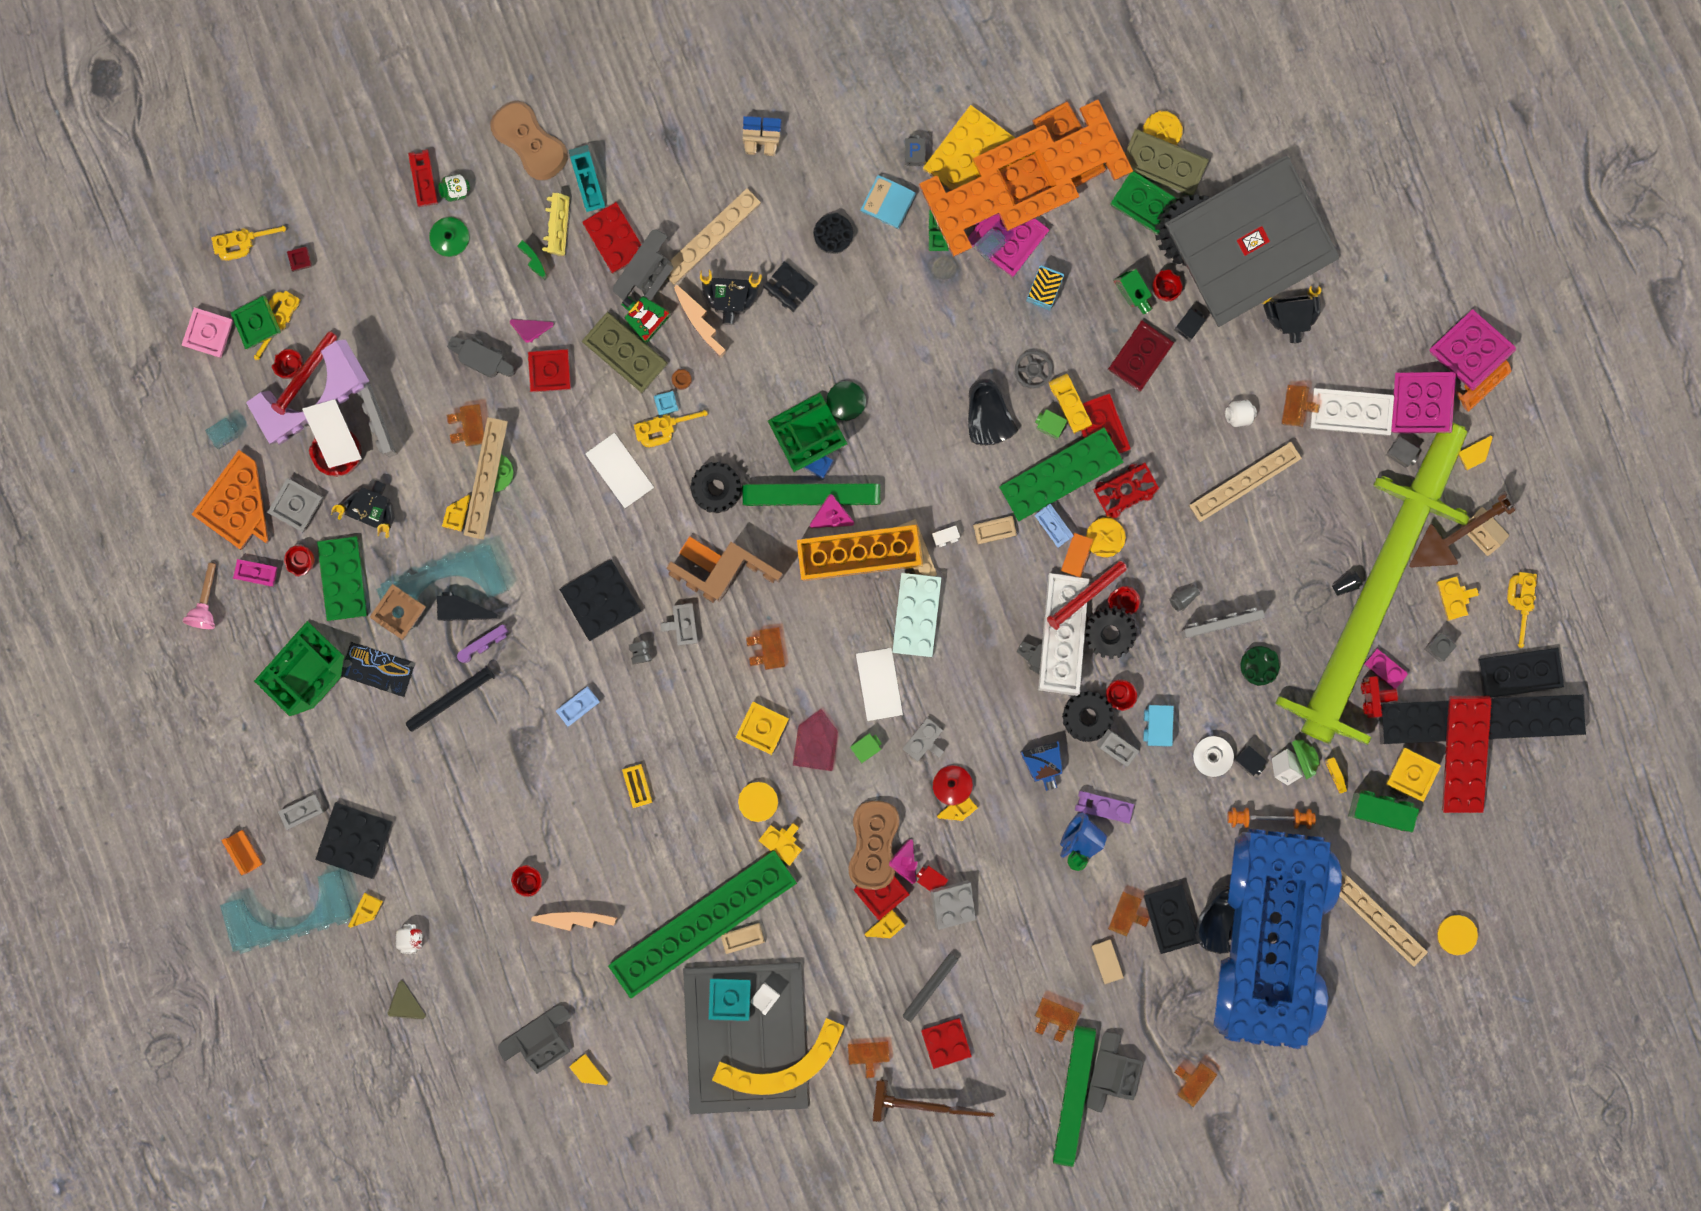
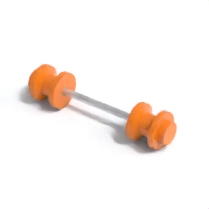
(1236, 817)

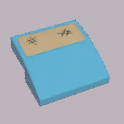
(888, 201)

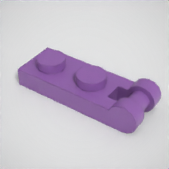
(482, 644)
(1105, 807)

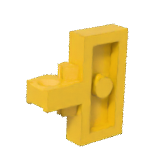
(1455, 597)
(782, 842)

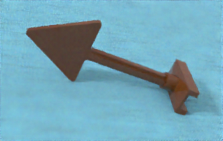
(1435, 550)
(884, 1101)

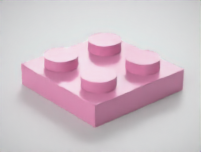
(207, 332)

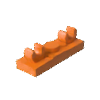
(1473, 397)

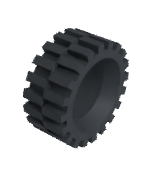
(1176, 208)

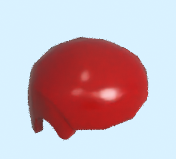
(1167, 286)
(287, 363)
(299, 560)
(1126, 598)
(1121, 694)
(526, 881)

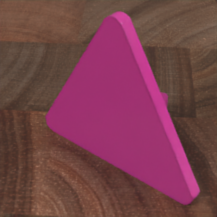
(530, 329)
(831, 515)
(904, 862)

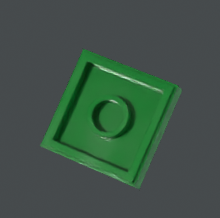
(255, 322)

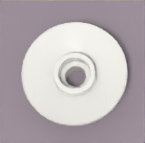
(1223, 760)

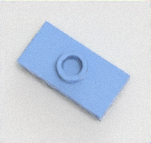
(1054, 525)
(577, 706)

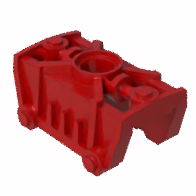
(1133, 498)

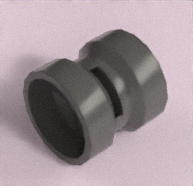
(640, 652)

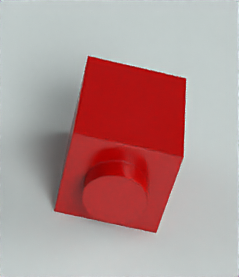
(930, 878)

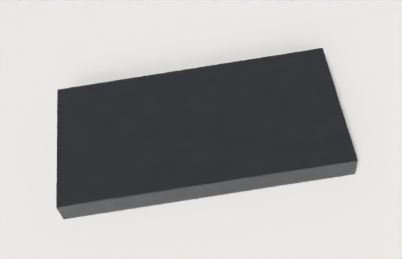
(1521, 672)

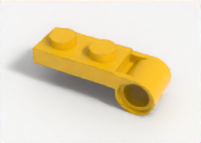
(1070, 403)

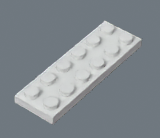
(1063, 647)

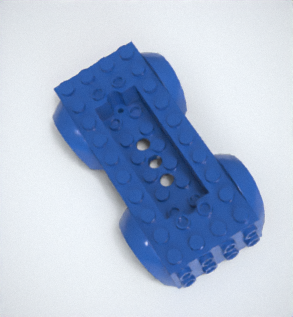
(1285, 998)

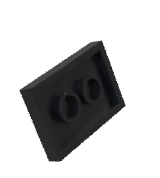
(1171, 919)

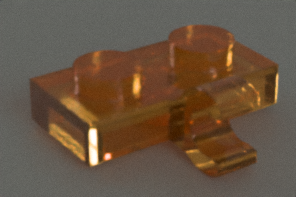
(1297, 405)
(1126, 914)
(868, 1054)
(1195, 1084)

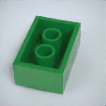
(1383, 811)

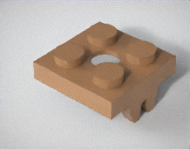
(383, 612)

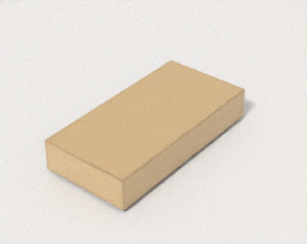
(995, 530)
(742, 938)
(1107, 961)

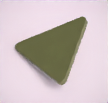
(404, 1004)

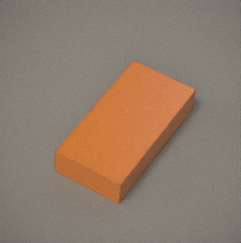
(700, 554)
(1077, 555)

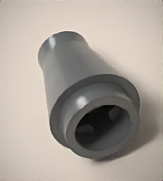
(1181, 599)

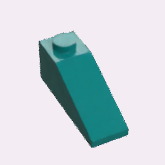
(586, 178)

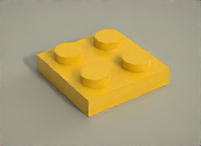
(762, 728)
(1413, 774)

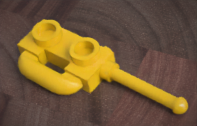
(241, 239)
(283, 314)
(663, 425)
(1525, 599)

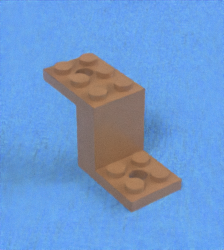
(724, 573)

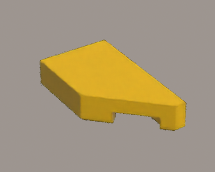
(1476, 453)
(456, 514)
(1336, 774)
(958, 812)
(366, 910)
(886, 927)
(587, 1071)

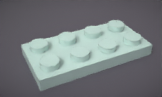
(916, 614)

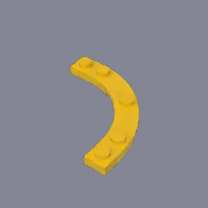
(788, 1078)

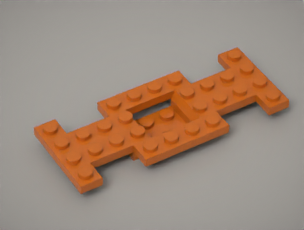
(1029, 185)

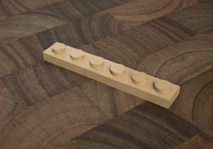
(712, 235)
(485, 478)
(1245, 482)
(1381, 921)

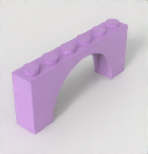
(343, 378)

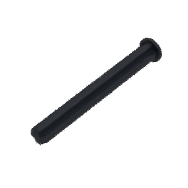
(450, 699)

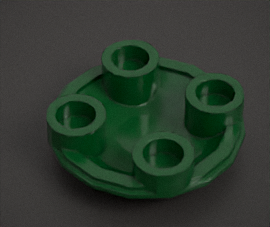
(846, 400)
(1260, 665)

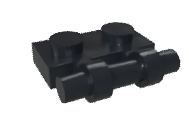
(791, 281)

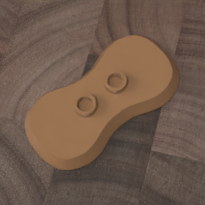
(539, 152)
(874, 828)

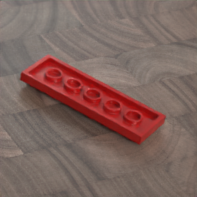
(1466, 754)

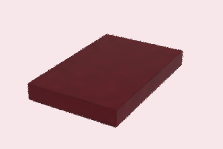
(1140, 356)

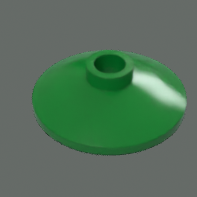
(454, 245)

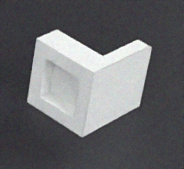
(1287, 767)
(764, 998)

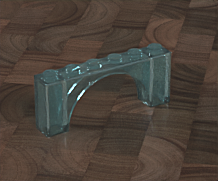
(247, 931)

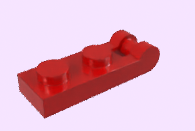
(423, 179)

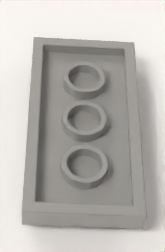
(377, 422)
(1229, 621)

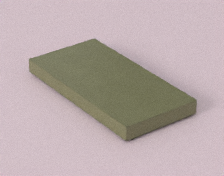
(1165, 162)
(624, 352)

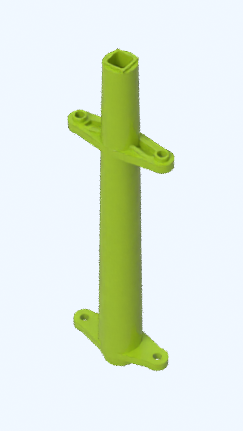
(1357, 637)

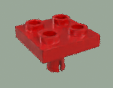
(1374, 697)

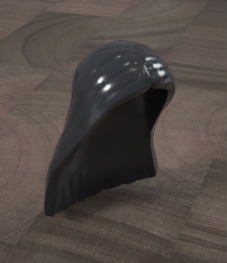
(988, 415)
(1216, 922)

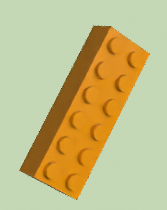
(859, 553)

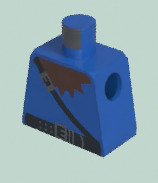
(1044, 763)

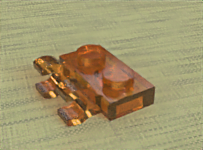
(472, 425)
(771, 649)
(1056, 1014)

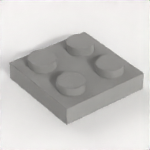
(295, 505)
(953, 904)

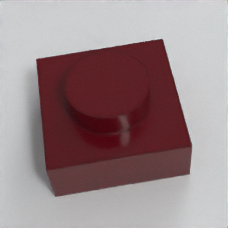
(299, 259)

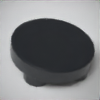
(833, 233)

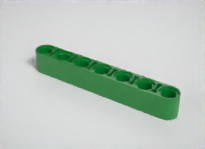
(810, 494)
(1074, 1096)

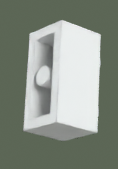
(946, 535)

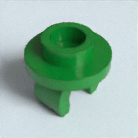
(1077, 861)

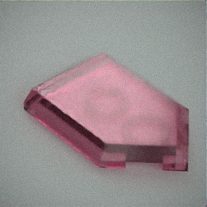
(816, 743)

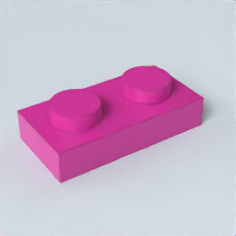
(255, 572)
(1385, 669)

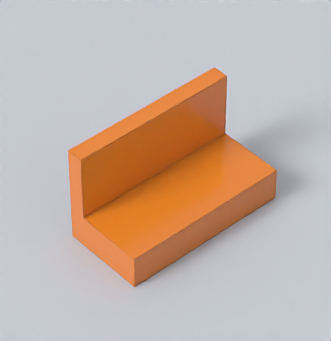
(242, 852)

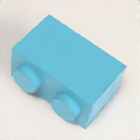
(1159, 725)

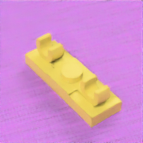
(557, 224)

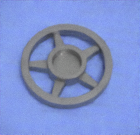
(1033, 369)

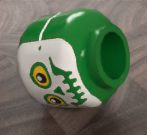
(454, 188)

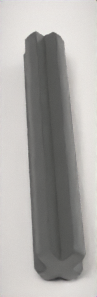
(930, 987)

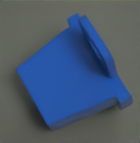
(1082, 837)

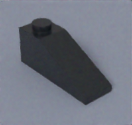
(455, 608)

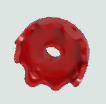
(337, 471)

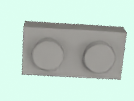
(1117, 748)
(301, 812)

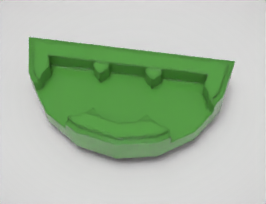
(504, 474)
(1307, 757)

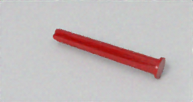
(303, 374)
(1086, 595)

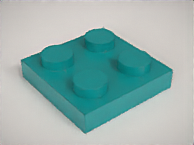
(729, 999)

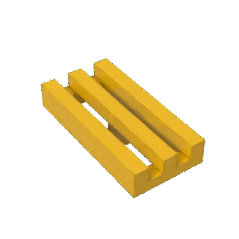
(645, 785)

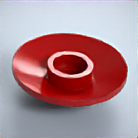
(956, 794)

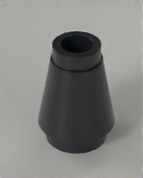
(1347, 584)

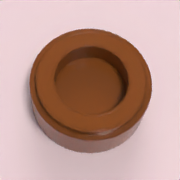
(681, 379)

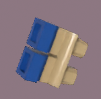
(769, 138)

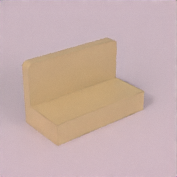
(1488, 535)

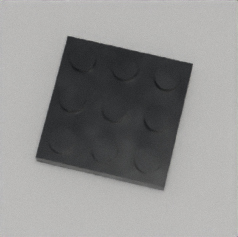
(600, 600)
(354, 840)

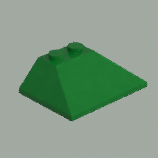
(807, 432)
(302, 671)

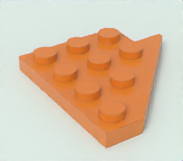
(235, 503)

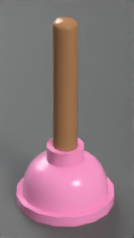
(200, 616)

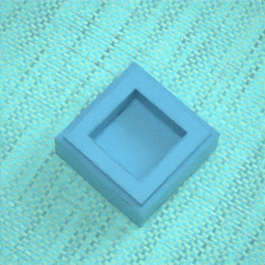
(666, 403)

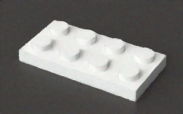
(1352, 412)

